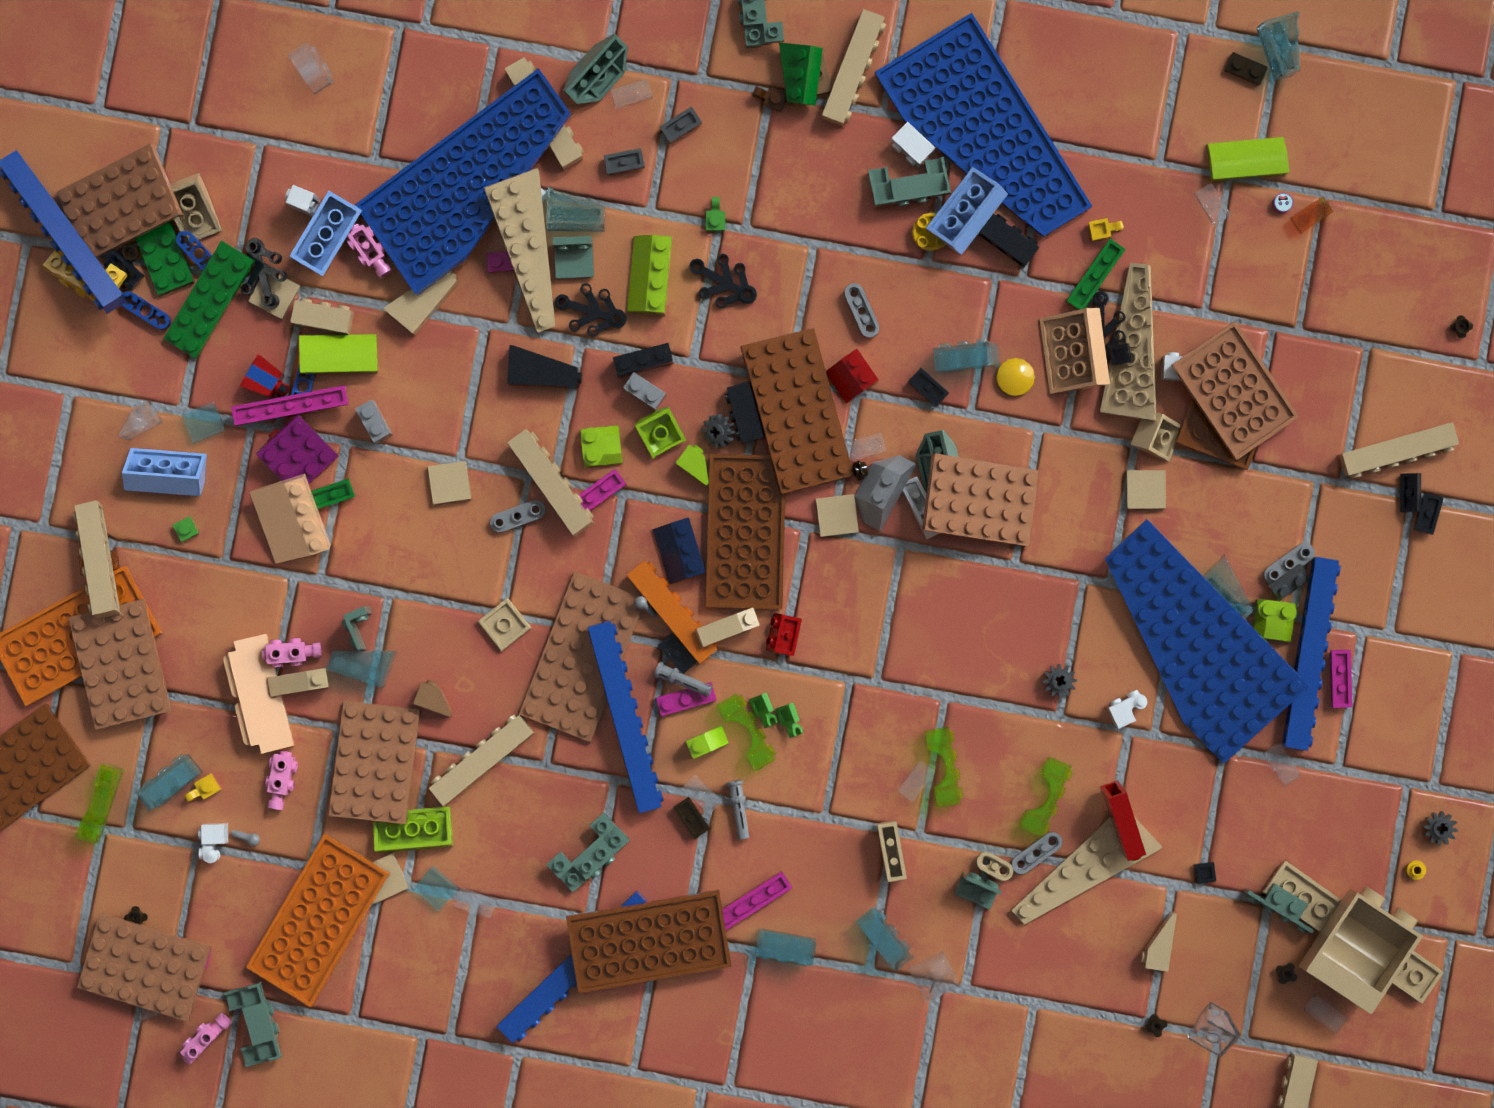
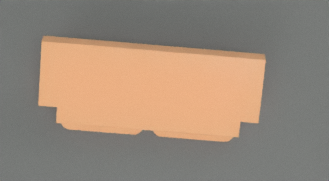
(259, 715)

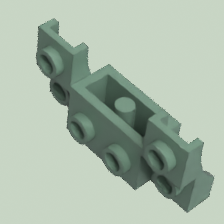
(755, 23)
(909, 188)
(600, 852)
(259, 1021)

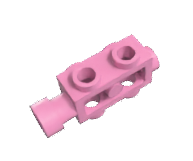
(367, 248)
(285, 651)
(283, 775)
(201, 1040)

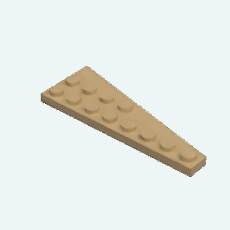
(521, 223)
(1133, 383)
(1085, 867)

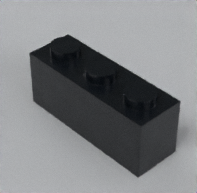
(1009, 240)
(643, 360)
(744, 413)

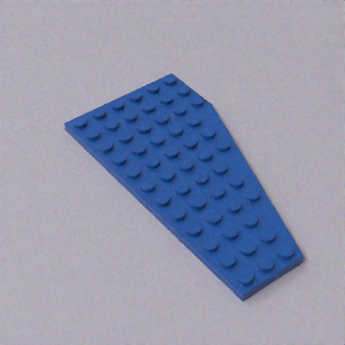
(978, 118)
(438, 204)
(1207, 653)

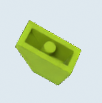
(694, 463)
(707, 742)

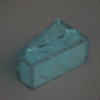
(1280, 45)
(573, 214)
(966, 356)
(1227, 584)
(365, 666)
(168, 782)
(885, 938)
(785, 947)

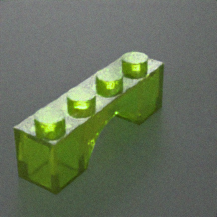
(734, 710)
(947, 790)
(95, 819)
(1037, 819)

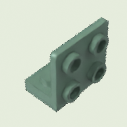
(573, 257)
(349, 623)
(976, 890)

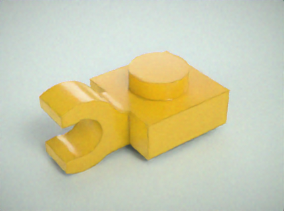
(1102, 228)
(205, 787)

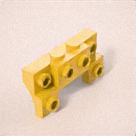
(58, 268)

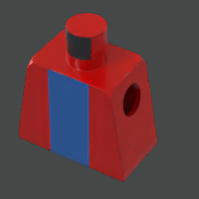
(264, 378)

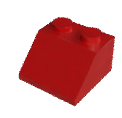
(851, 375)

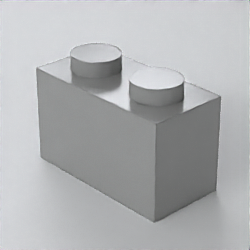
(644, 391)
(374, 421)

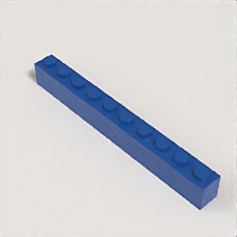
(62, 232)
(1311, 650)
(624, 716)
(546, 994)

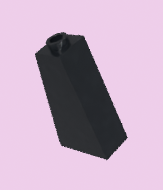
(533, 369)

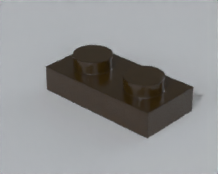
(1246, 68)
(691, 817)

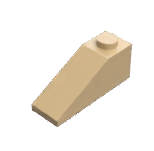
(727, 627)
(298, 682)
(1159, 948)

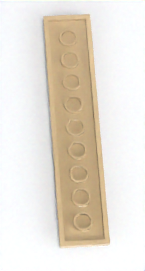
(1417, 975)

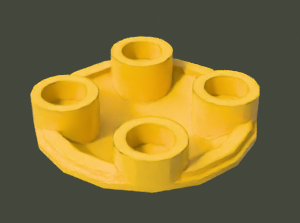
(922, 236)
(1015, 376)

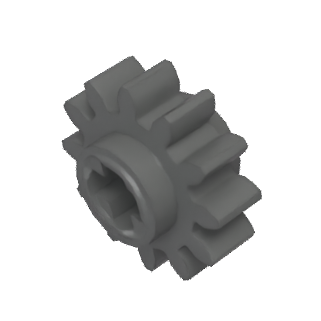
(718, 430)
(1052, 683)
(1441, 835)

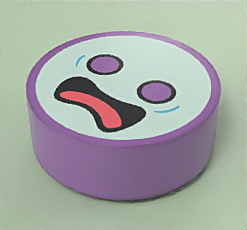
(1282, 202)

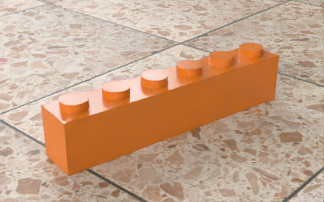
(670, 609)

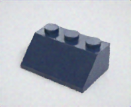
(679, 550)

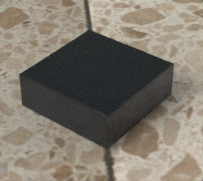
(1120, 354)
(1205, 872)

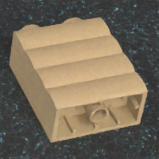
(1362, 948)

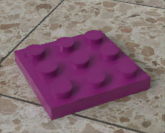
(297, 451)

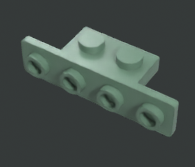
(1284, 903)

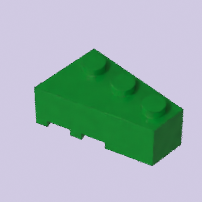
(801, 72)

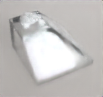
(140, 420)
(934, 976)
(1214, 1030)

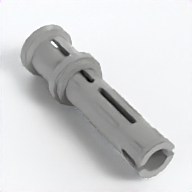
(674, 676)
(738, 799)

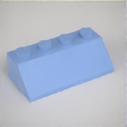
(967, 210)
(325, 233)
(164, 472)

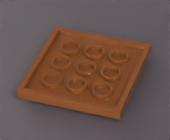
(1200, 436)

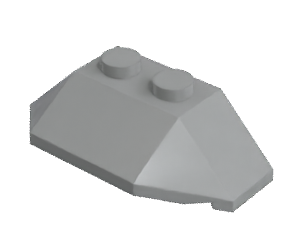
(882, 489)

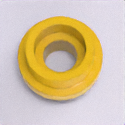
(1410, 870)

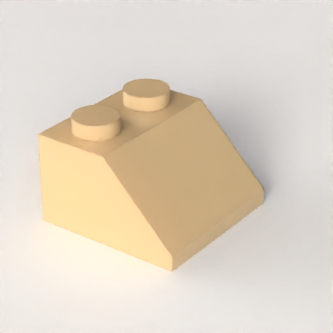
(1157, 436)

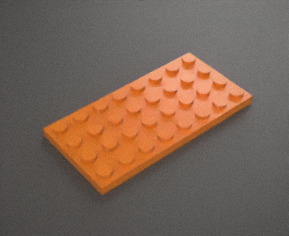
(42, 649)
(318, 920)

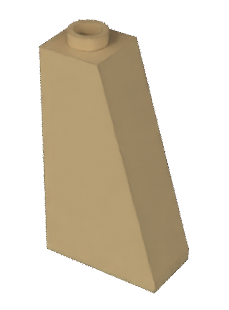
(416, 310)

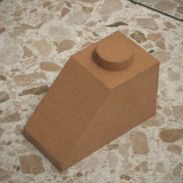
(432, 698)

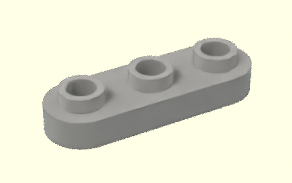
(858, 302)
(526, 512)
(1294, 555)
(1043, 846)

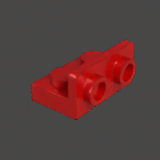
(783, 634)

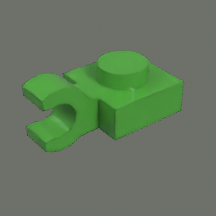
(715, 219)
(762, 707)
(788, 717)

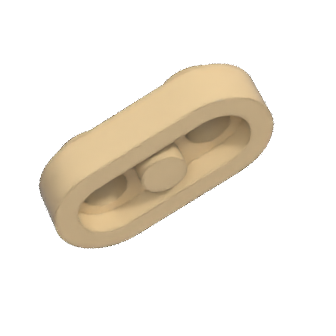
(994, 866)

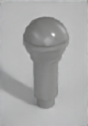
(641, 603)
(252, 839)

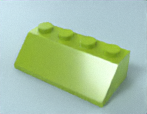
(649, 274)

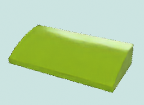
(1247, 159)
(338, 354)
(423, 830)

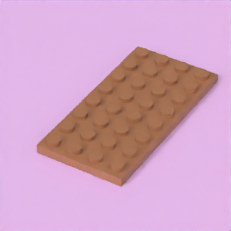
(567, 682)

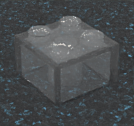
(307, 62)

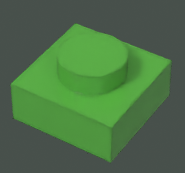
(186, 529)

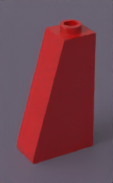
(1123, 820)

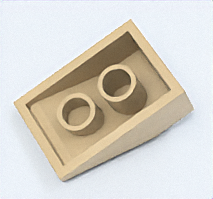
(196, 208)

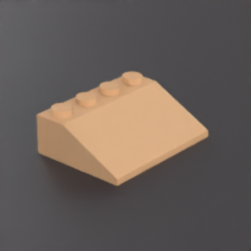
(1074, 350)
(290, 519)

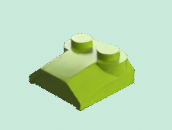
(659, 431)
(601, 446)
(1274, 619)

